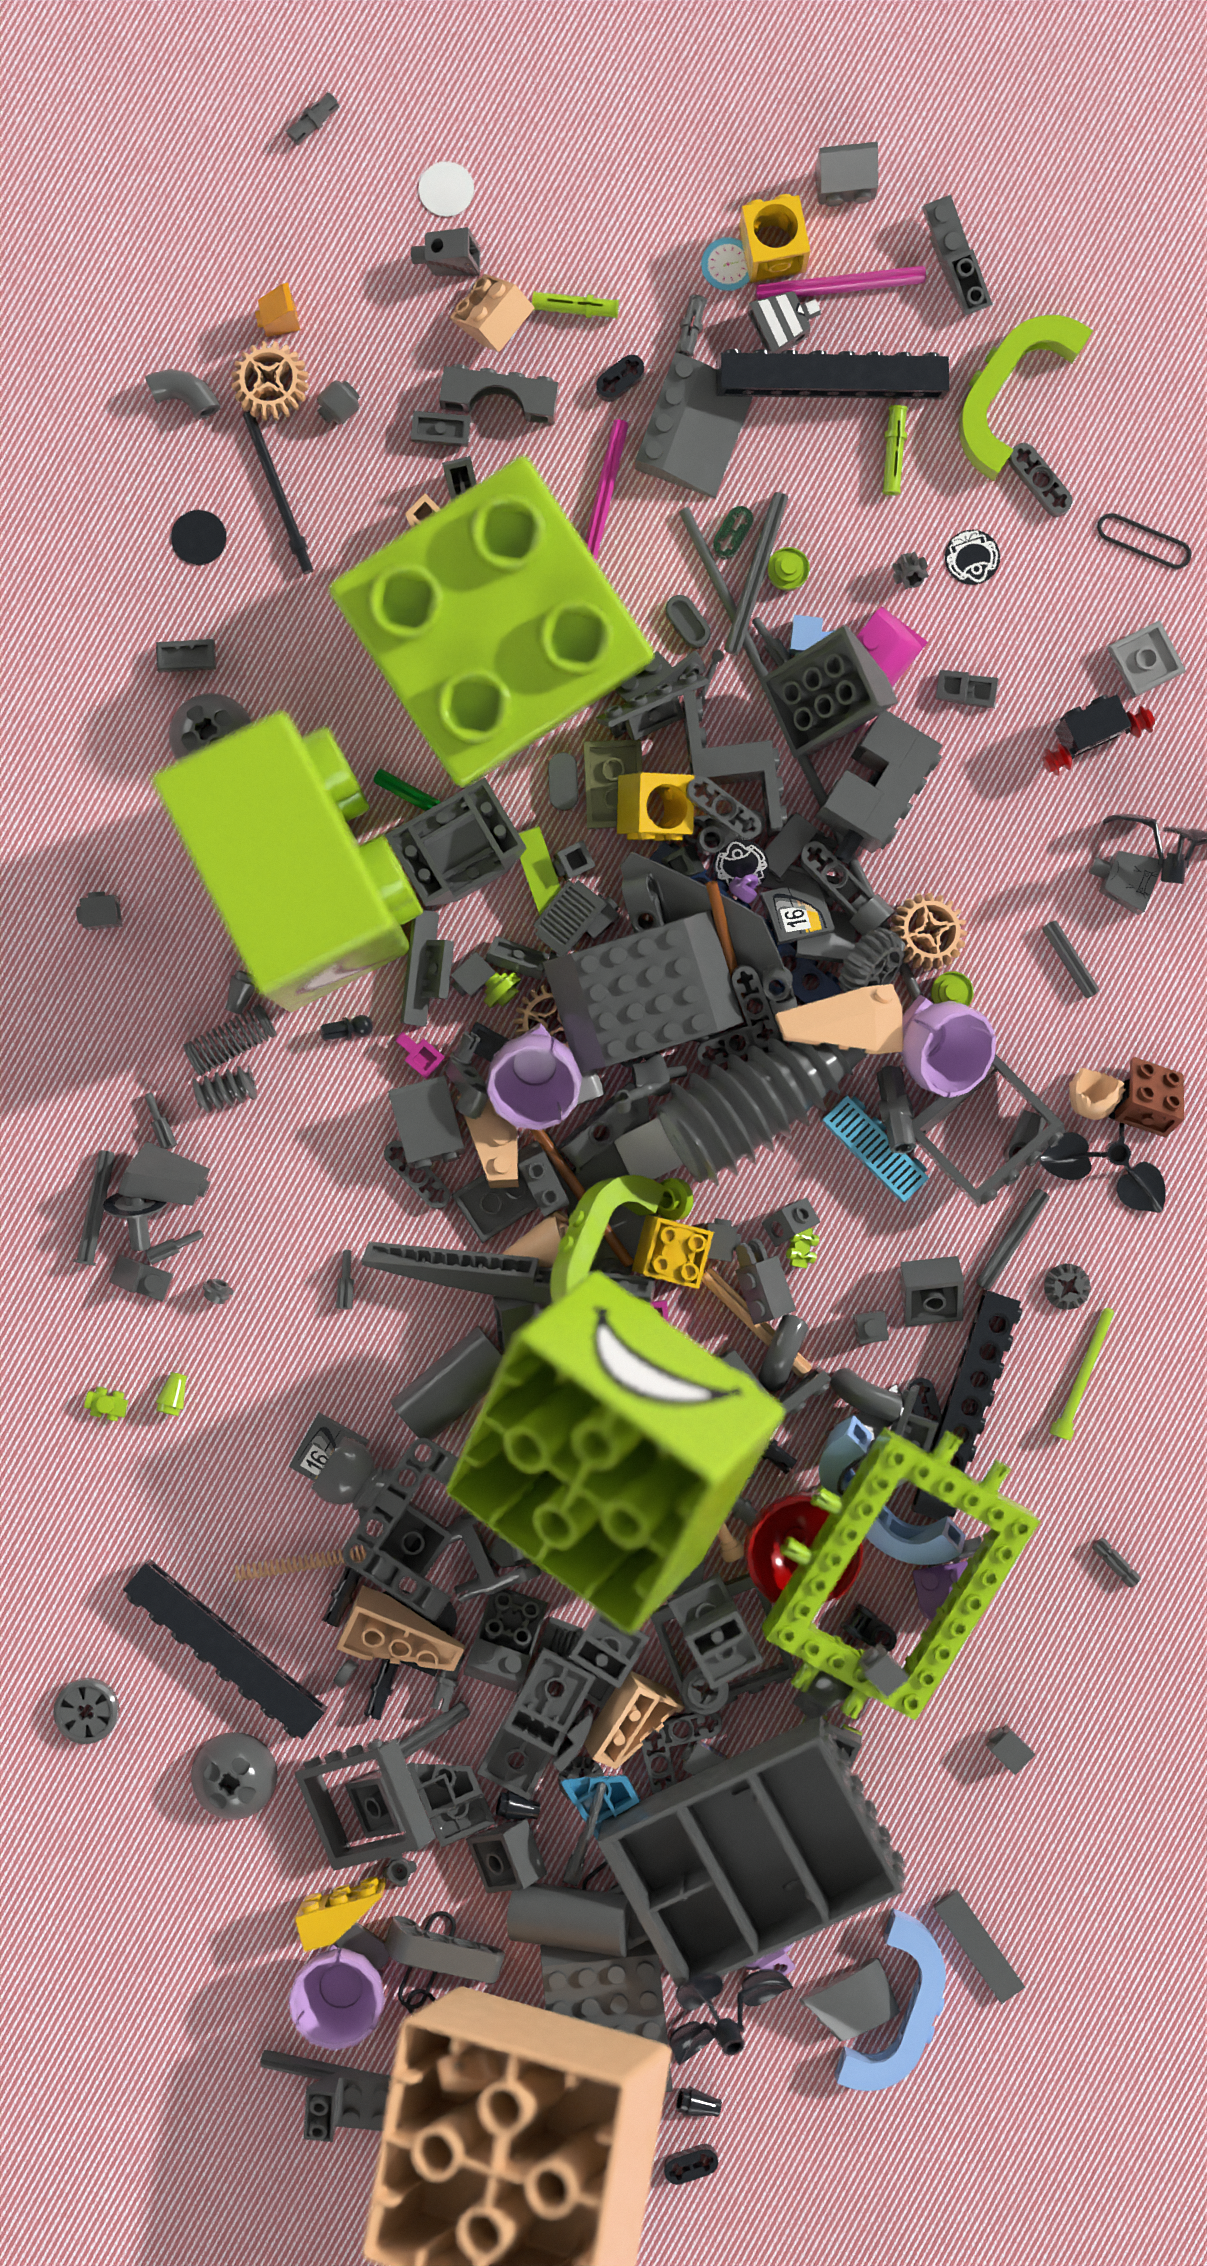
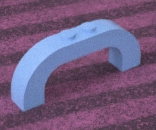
(889, 1534)
(893, 2064)

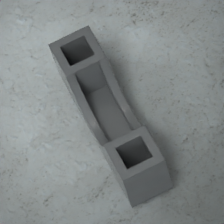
(465, 387)

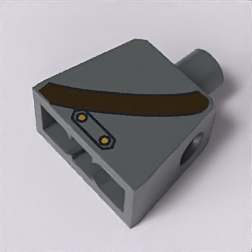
(449, 253)

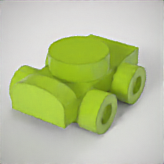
(799, 1249)
(101, 1403)

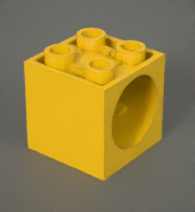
(768, 262)
(632, 811)
(672, 1251)

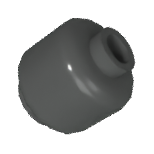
(338, 402)

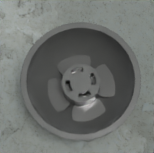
(219, 711)
(245, 1763)

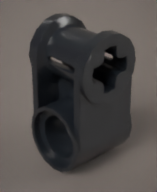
(868, 1627)

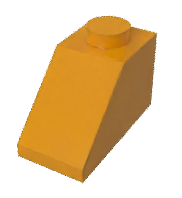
(277, 312)

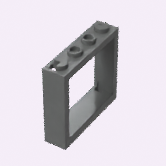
(1010, 1170)
(752, 1683)
(400, 1787)

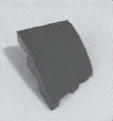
(452, 1800)
(854, 2001)

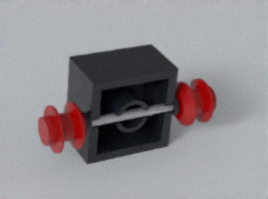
(1093, 727)

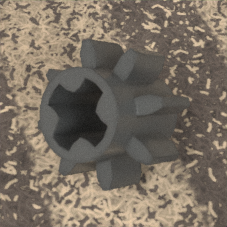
(910, 570)

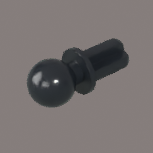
(359, 1026)

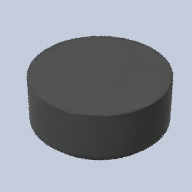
(345, 1673)

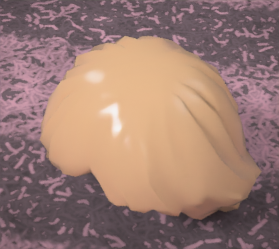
(1095, 1094)

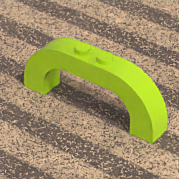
(1045, 332)
(589, 1223)

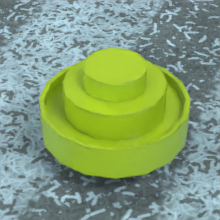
(788, 569)
(952, 987)
(501, 989)
(676, 1199)

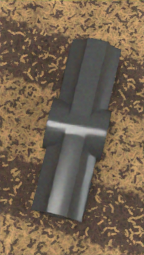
(896, 1109)

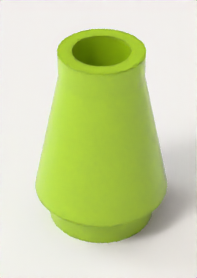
(172, 1395)

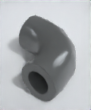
(185, 387)
(782, 1352)
(865, 1395)

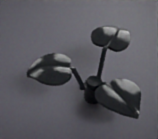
(1174, 864)
(1139, 1189)
(690, 1995)

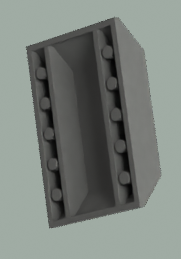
(643, 992)
(608, 1990)

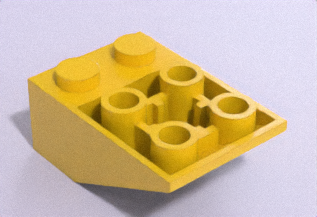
(327, 1917)

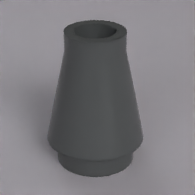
(240, 991)

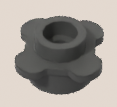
(217, 1291)
(400, 1878)

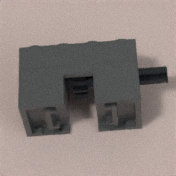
(870, 809)

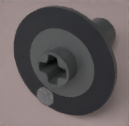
(137, 1213)

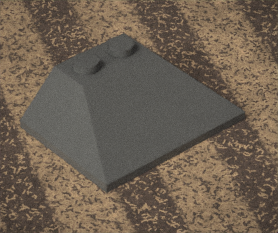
(457, 845)

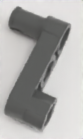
(466, 1078)

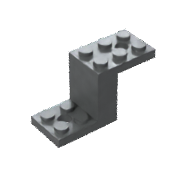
(735, 763)
(793, 1399)

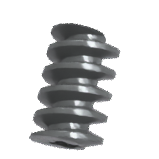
(225, 1089)

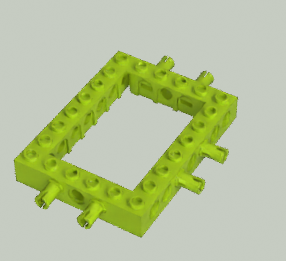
(851, 1517)

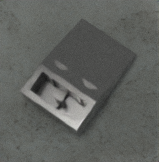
(506, 1639)

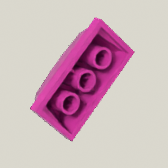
(890, 644)

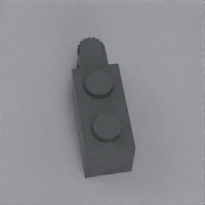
(762, 1283)

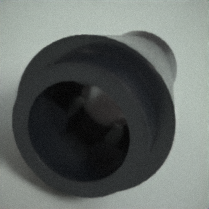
(513, 1806)
(697, 2103)

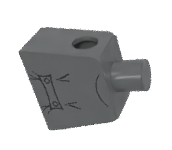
(1127, 879)

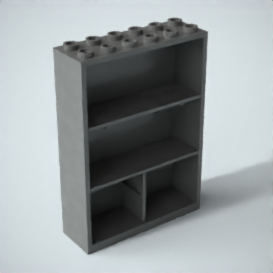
(752, 1854)

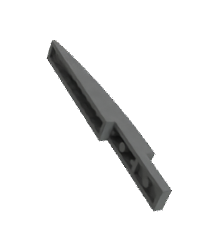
(483, 1272)

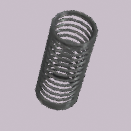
(194, 1056)

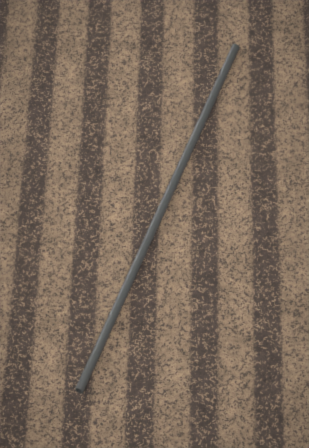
(761, 671)

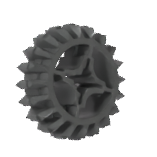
(872, 960)

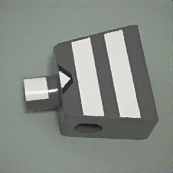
(782, 320)

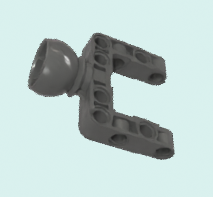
(379, 1495)

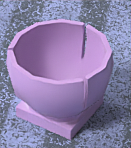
(946, 1046)
(533, 1080)
(337, 1998)

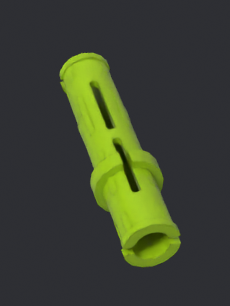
(585, 306)
(894, 450)

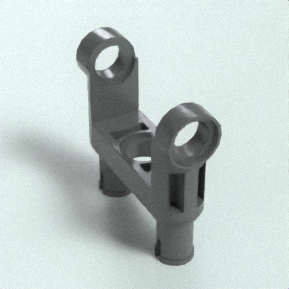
(487, 1579)

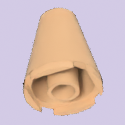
(542, 1240)

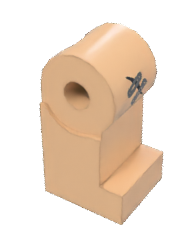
(468, 2072)

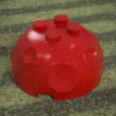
(784, 1518)

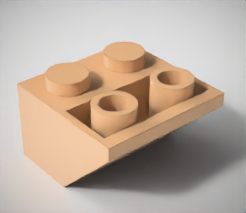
(492, 311)

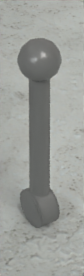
(717, 656)

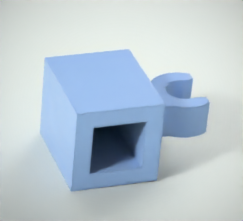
(805, 633)

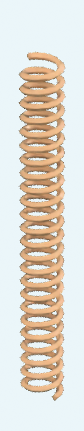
(289, 1568)

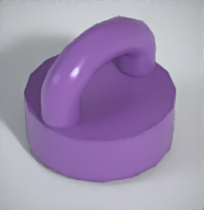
(742, 890)

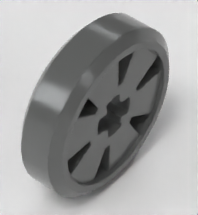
(89, 1728)

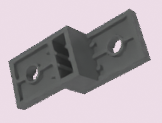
(536, 1723)

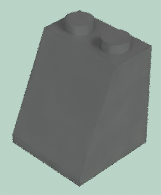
(427, 1123)

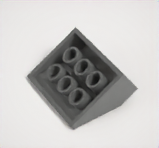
(691, 429)
(827, 692)

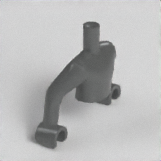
(649, 1078)

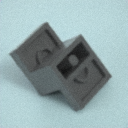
(715, 1631)
(607, 1653)

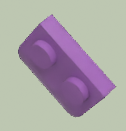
(934, 1586)

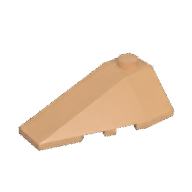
(858, 1019)
(391, 1631)

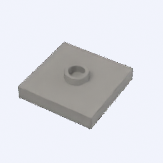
(1146, 659)

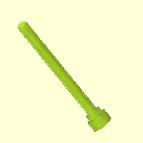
(1064, 1426)

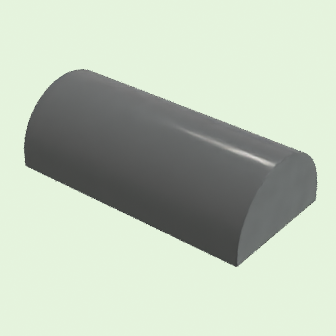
(450, 1385)
(570, 1918)

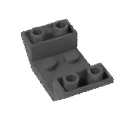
(345, 2101)

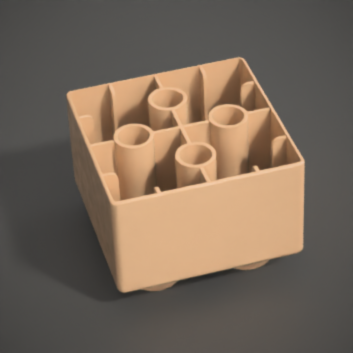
(536, 2164)

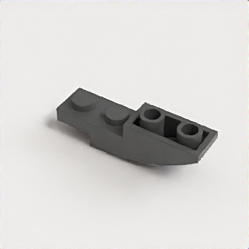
(955, 256)

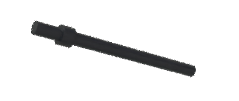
(297, 542)

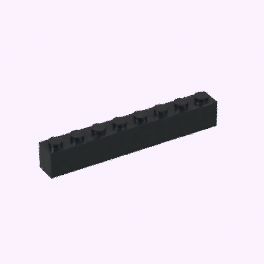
(832, 375)
(225, 1649)

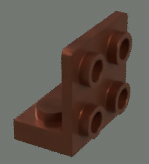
(1154, 1098)

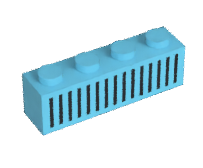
(871, 1146)

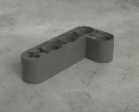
(442, 1953)

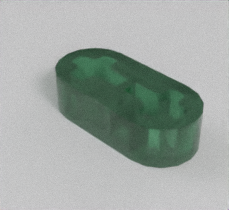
(727, 529)

